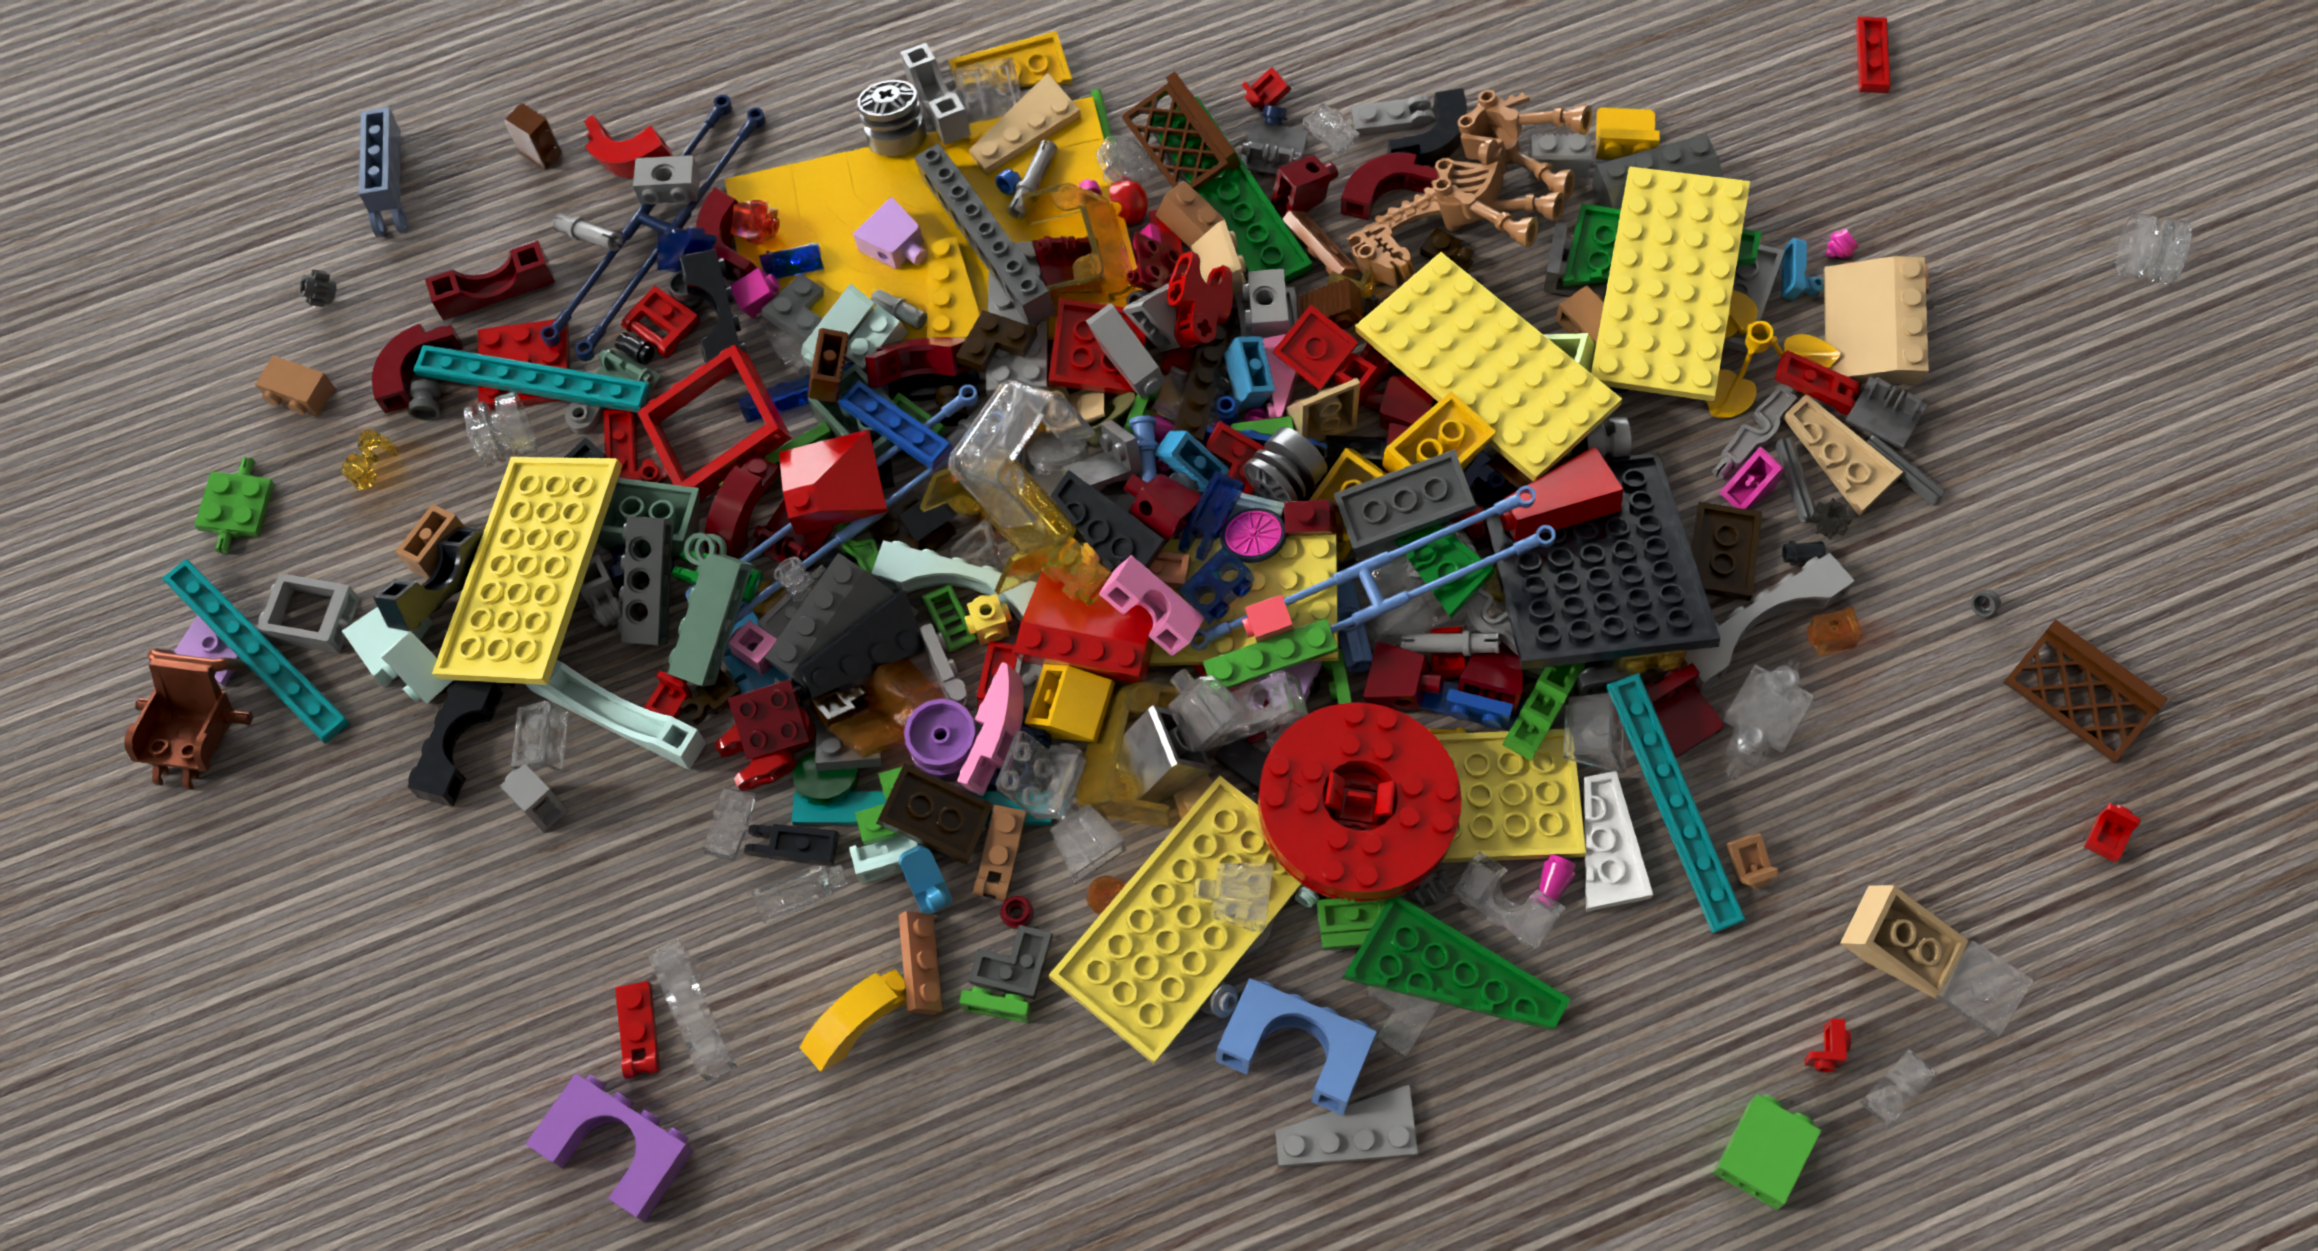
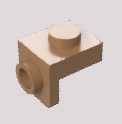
(1751, 861)

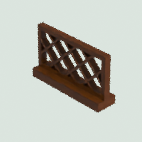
(1203, 128)
(2101, 668)

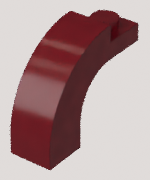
(1380, 176)
(716, 219)
(914, 357)
(397, 361)
(736, 501)

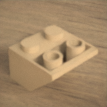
(1218, 249)

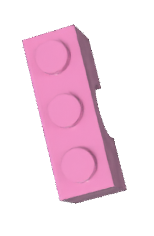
(1172, 616)

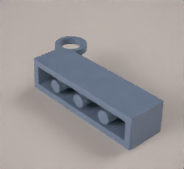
(381, 168)

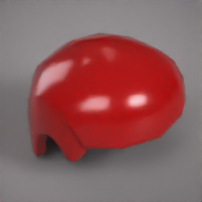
(1132, 200)

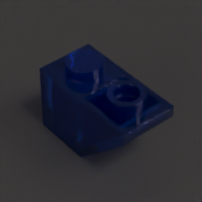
(680, 243)

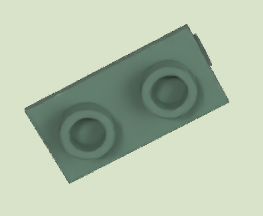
(621, 366)

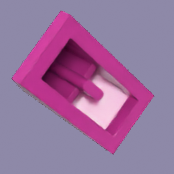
(1753, 480)

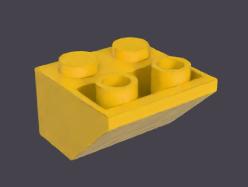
(1069, 703)

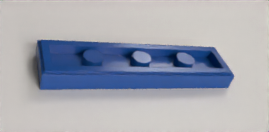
(895, 425)

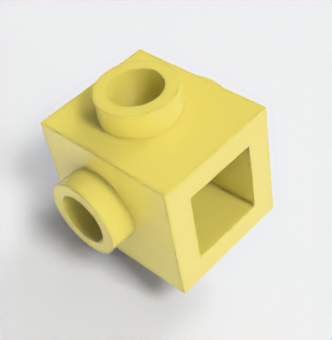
(988, 619)

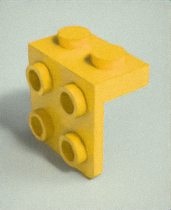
(1624, 132)

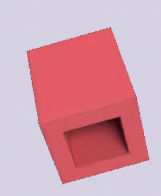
(1267, 619)

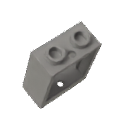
(337, 618)

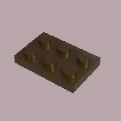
(1726, 549)
(935, 813)

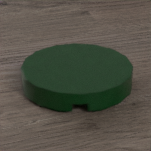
(822, 787)

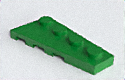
(1441, 559)

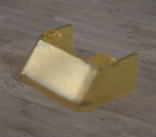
(1099, 275)
(1030, 541)
(1115, 791)

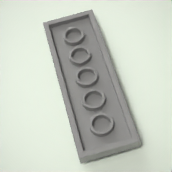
(1008, 366)

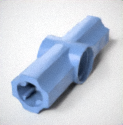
(1353, 640)

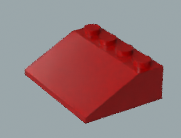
(1084, 636)

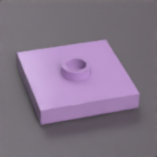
(204, 643)

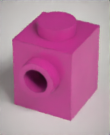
(755, 291)

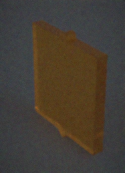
(868, 733)

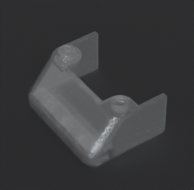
(988, 449)

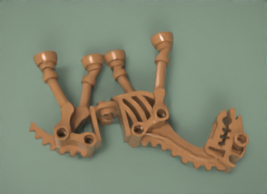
(1471, 190)

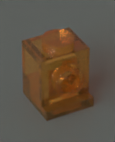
(1827, 640)

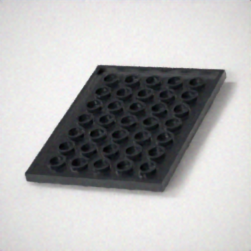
(1608, 582)

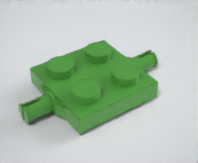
(234, 505)

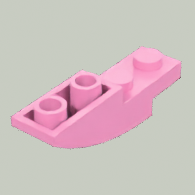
(1001, 719)

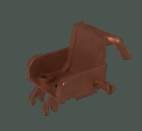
(183, 715)

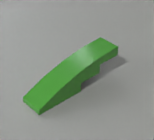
(1542, 708)

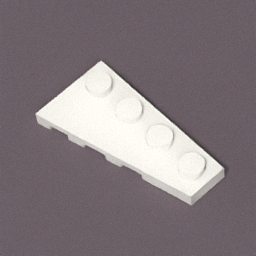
(1612, 857)

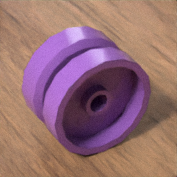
(940, 737)

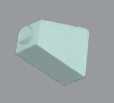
(844, 316)
(372, 637)

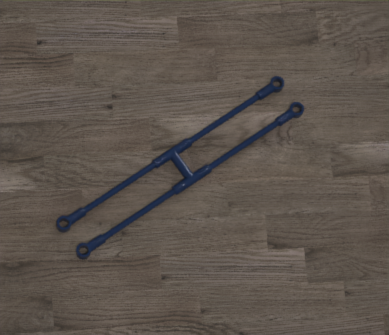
(642, 217)

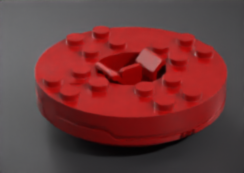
(1359, 802)

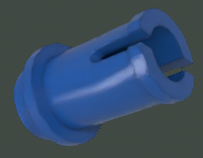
(1227, 409)

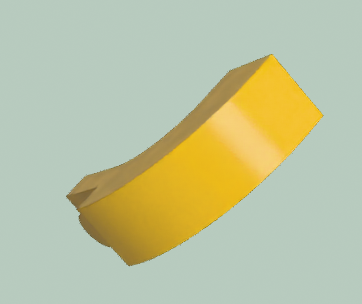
(851, 1016)

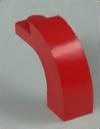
(620, 156)

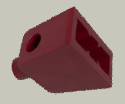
(1302, 185)
(1401, 403)
(1162, 504)
(1312, 518)
(1494, 676)
(1400, 678)

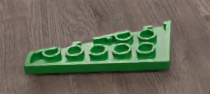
(1595, 242)
(1434, 962)

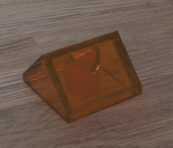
(898, 690)

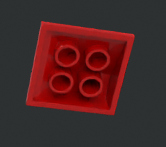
(831, 482)

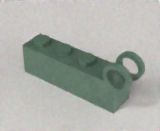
(710, 612)

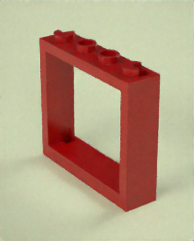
(759, 443)

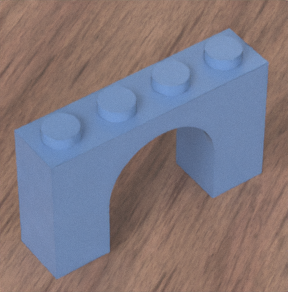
(1266, 1009)

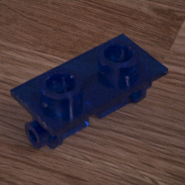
(792, 260)

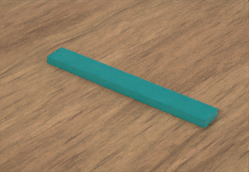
(532, 379)
(256, 651)
(1675, 803)
(844, 812)

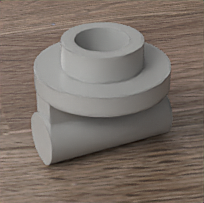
(1222, 1001)

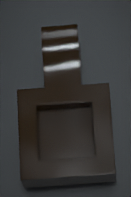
(1450, 246)
(839, 706)

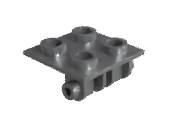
(1272, 147)
(1886, 413)

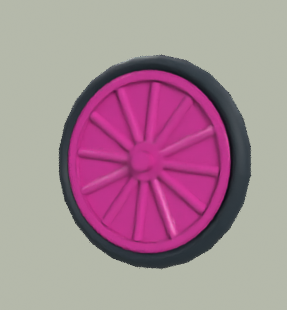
(1254, 534)

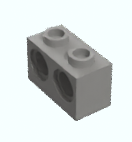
(533, 797)

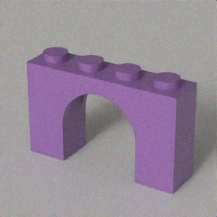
(586, 1106)

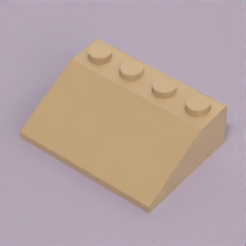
(1878, 319)

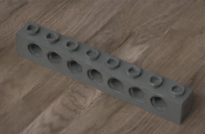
(985, 235)

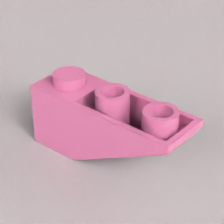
(1284, 379)

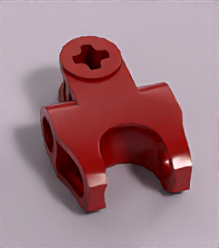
(1199, 303)
(764, 768)

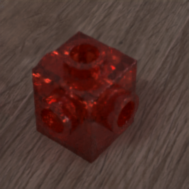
(755, 221)

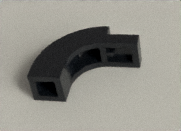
(1443, 137)

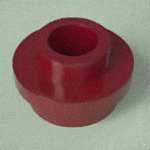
(1013, 903)

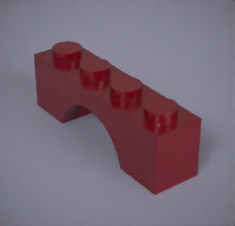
(462, 293)

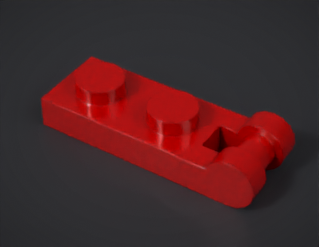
(1817, 381)
(637, 1029)

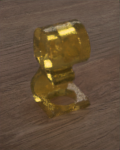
(359, 468)

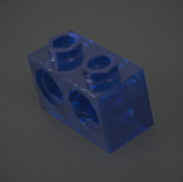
(1209, 580)

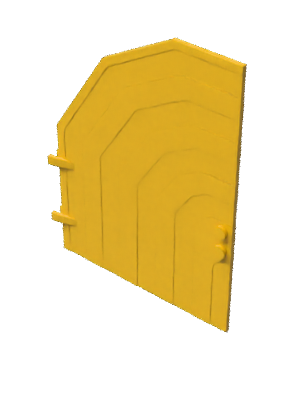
(837, 193)

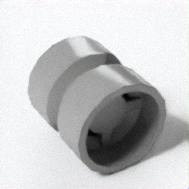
(1610, 438)

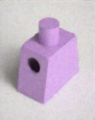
(891, 236)

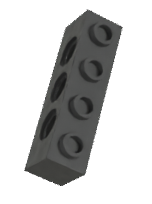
(657, 594)

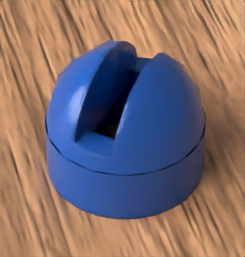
(1007, 181)

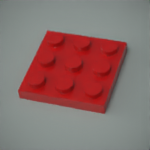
(523, 344)
(1076, 355)

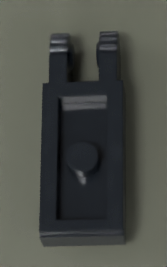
(794, 844)

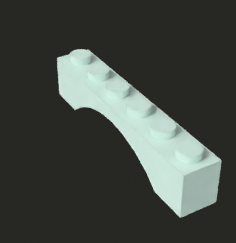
(913, 569)
(646, 728)

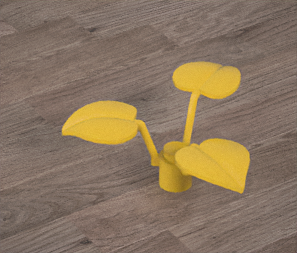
(1737, 394)

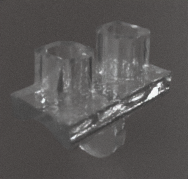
(1330, 128)

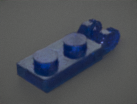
(1211, 513)

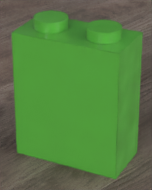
(1767, 1151)

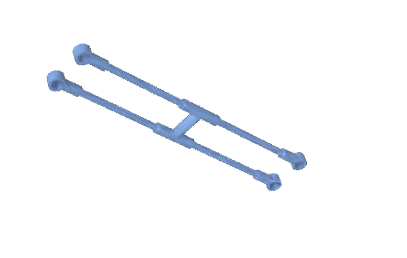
(857, 525)
(1364, 569)

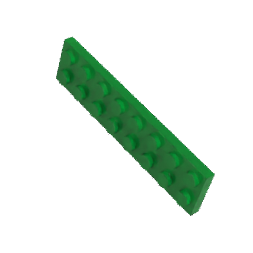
(1238, 198)

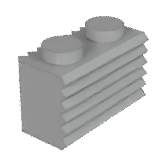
(1562, 152)

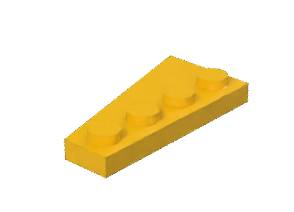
(1031, 58)
(949, 292)

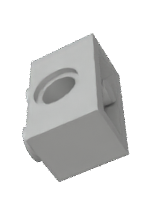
(666, 179)
(1266, 287)

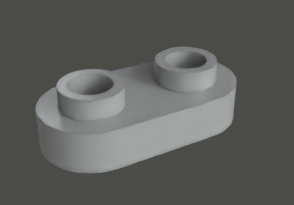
(585, 423)

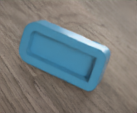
(1793, 270)
(925, 879)

